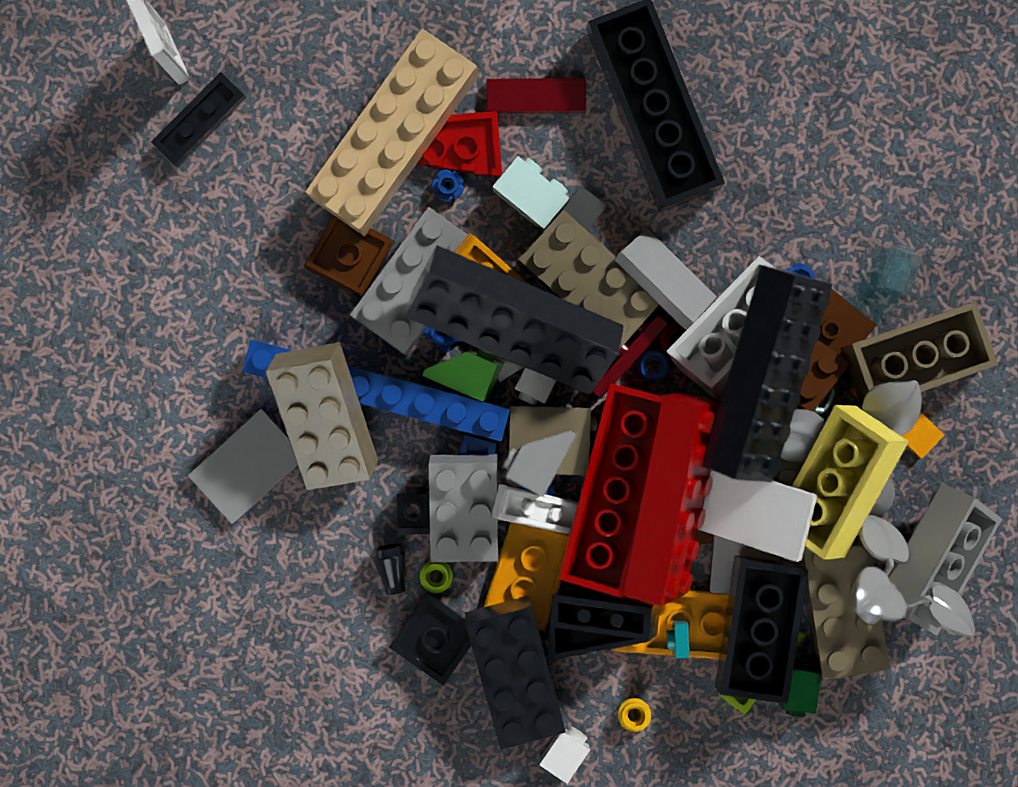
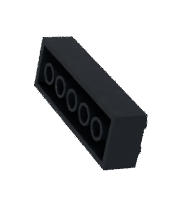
(654, 105)
(514, 320)
(767, 375)

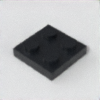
(433, 639)

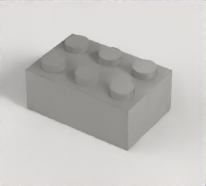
(461, 508)

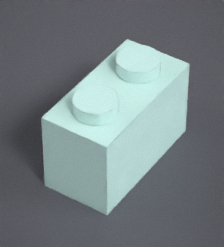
(531, 193)

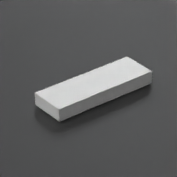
(534, 510)

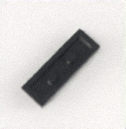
(198, 119)

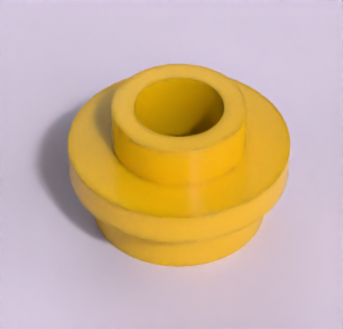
(634, 725)

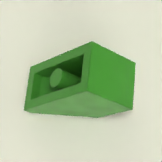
(469, 373)

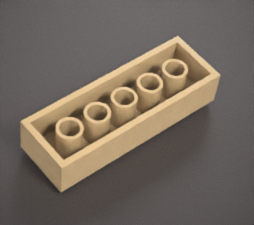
(393, 132)

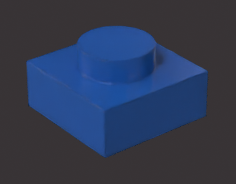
(477, 445)

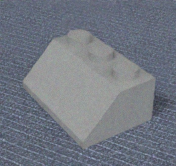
(538, 461)

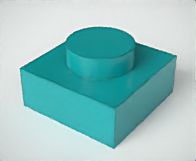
(678, 639)

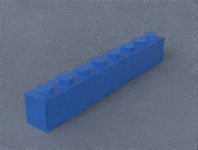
(404, 397)

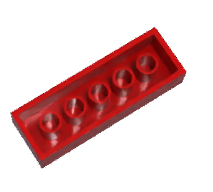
(612, 492)
(672, 500)

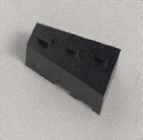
(598, 622)

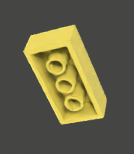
(847, 474)

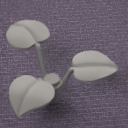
(890, 403)
(879, 599)

